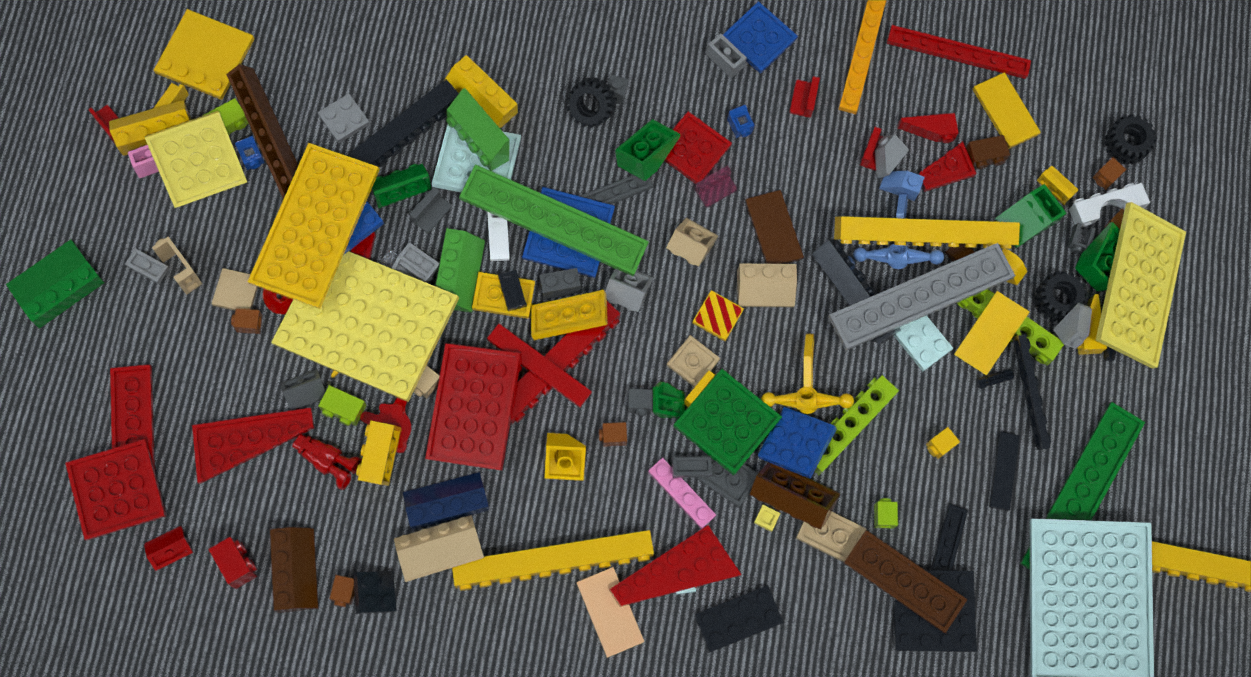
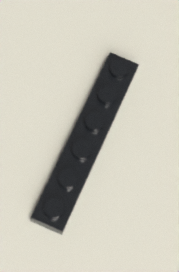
(1033, 399)

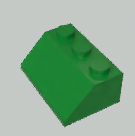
(401, 185)

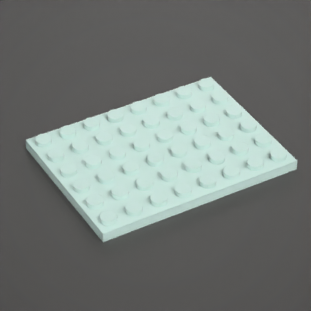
(1091, 599)

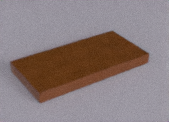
(774, 228)

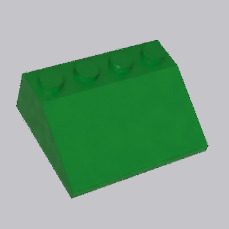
(54, 284)

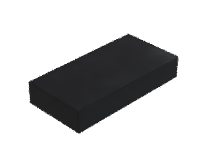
(512, 290)

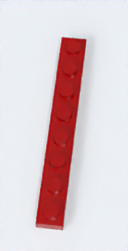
(958, 51)

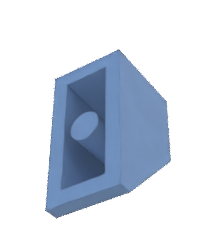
(902, 183)

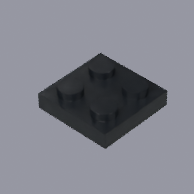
(374, 592)

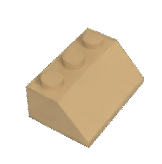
(766, 285)

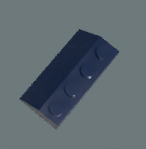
(445, 501)

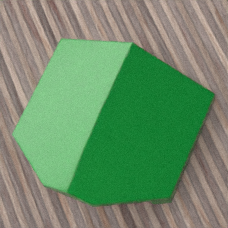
(668, 401)

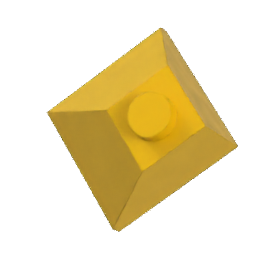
(564, 457)

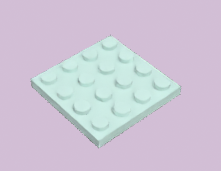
(457, 161)

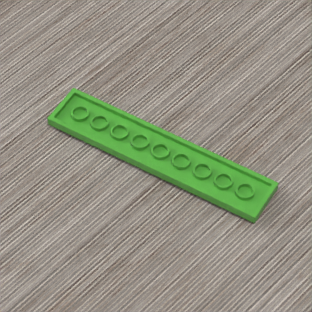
(553, 220)

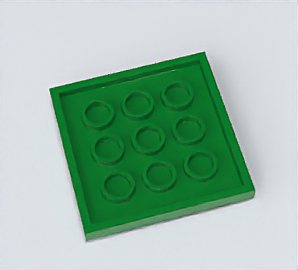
(727, 422)

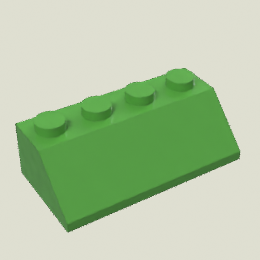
(478, 131)
(460, 266)

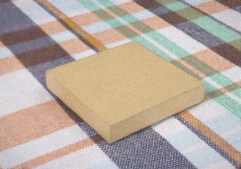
(234, 291)
(693, 361)

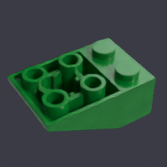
(1034, 213)

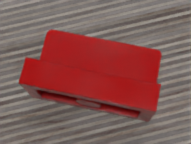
(804, 97)
(103, 117)
(869, 155)
(167, 548)

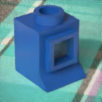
(740, 122)
(249, 153)

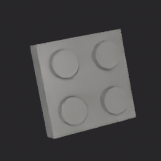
(343, 118)

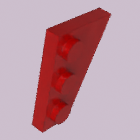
(948, 169)

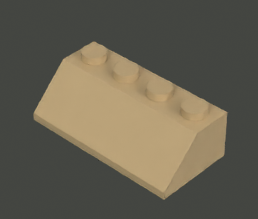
(438, 548)

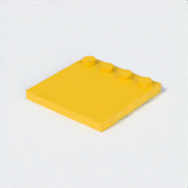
(203, 54)

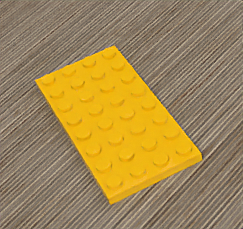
(314, 225)

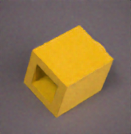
(942, 443)

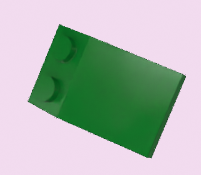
(646, 149)
(1098, 258)

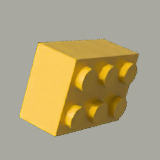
(378, 453)

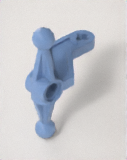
(899, 255)

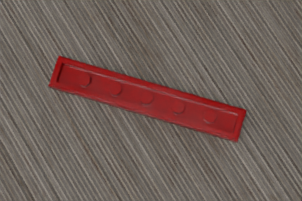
(540, 366)

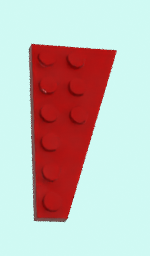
(234, 441)
(688, 565)

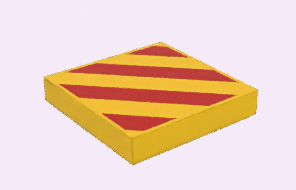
(718, 315)

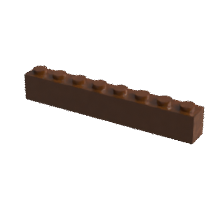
(264, 125)

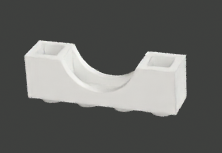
(1088, 211)

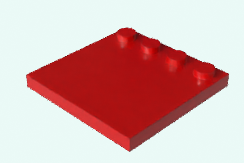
(115, 489)

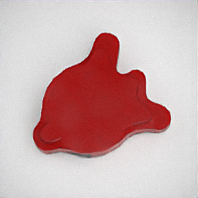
(394, 415)

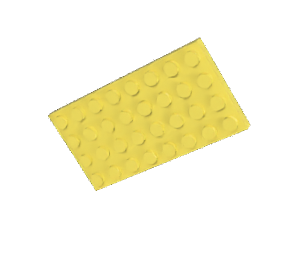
(1141, 285)

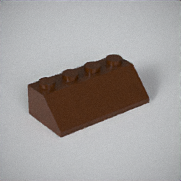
(795, 495)
(293, 569)

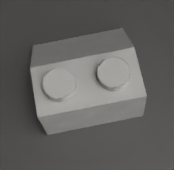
(628, 289)

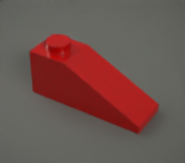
(932, 127)

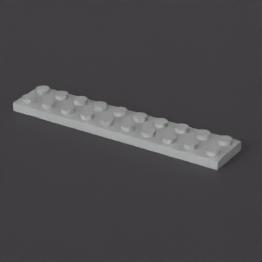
(921, 296)

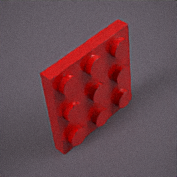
(696, 149)

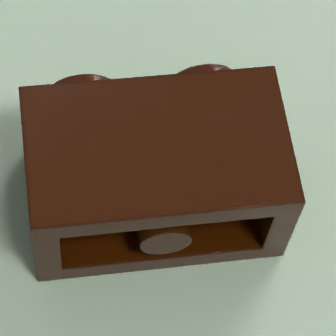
(988, 152)

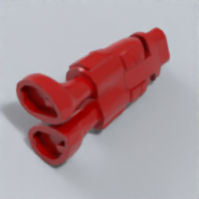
(324, 457)

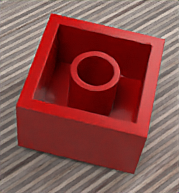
(233, 563)

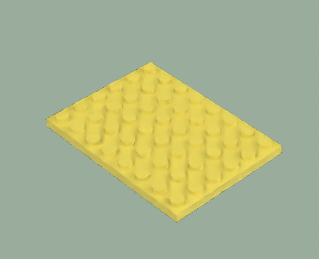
(370, 326)

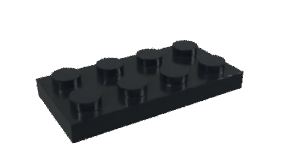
(738, 619)

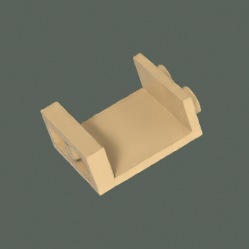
(187, 278)

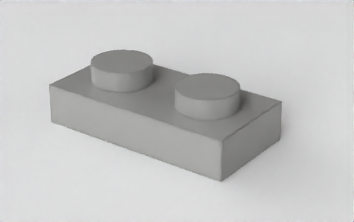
(147, 266)

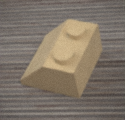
(691, 242)

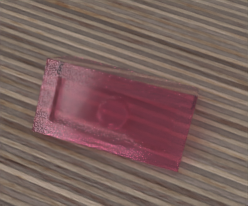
(715, 187)

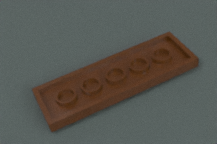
(905, 581)

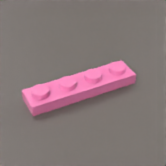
(682, 494)

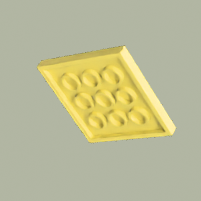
(196, 159)

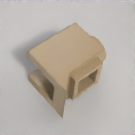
(427, 383)

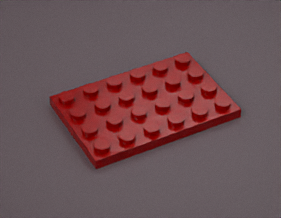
(473, 406)

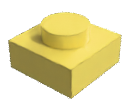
(767, 518)

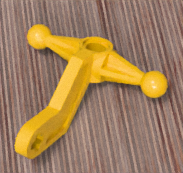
(807, 398)

